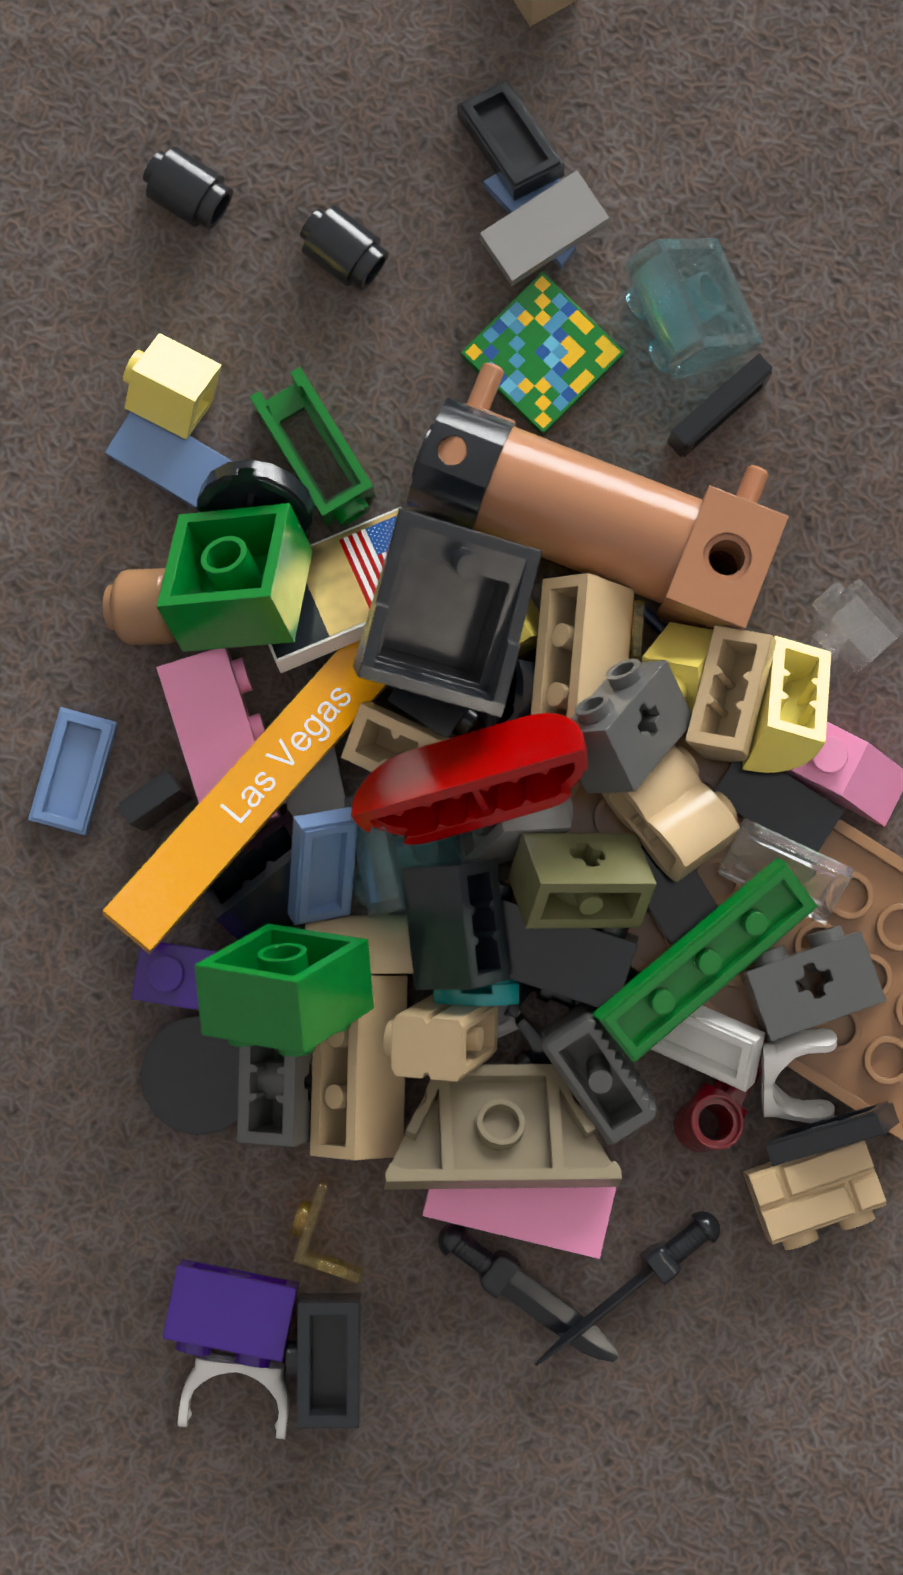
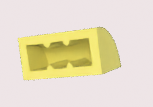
(792, 709)

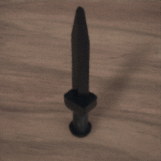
(660, 1261)
(501, 1275)

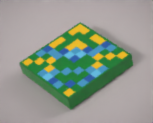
(546, 353)

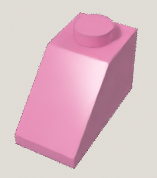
(853, 776)

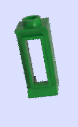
(350, 502)

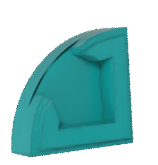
(491, 995)

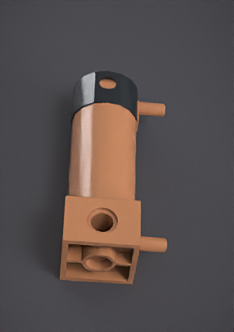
(597, 515)

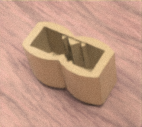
(677, 815)

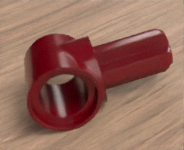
(725, 1103)

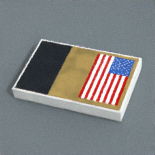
(338, 591)

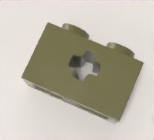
(581, 880)

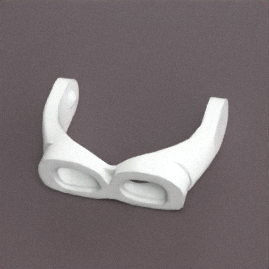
(775, 1058)
(219, 1364)

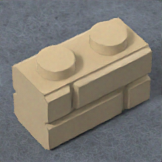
(441, 1040)
(815, 1193)

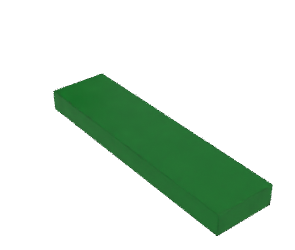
(705, 960)

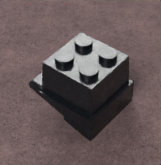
(448, 613)

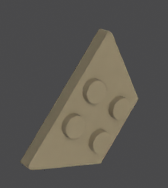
(501, 1132)

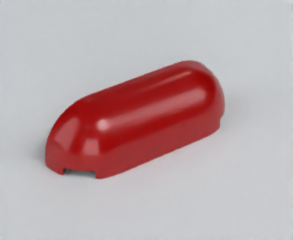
(474, 779)

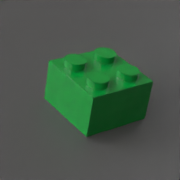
(235, 578)
(284, 988)

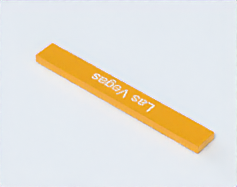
(242, 802)

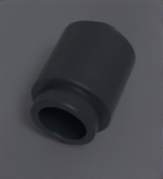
(187, 188)
(343, 247)

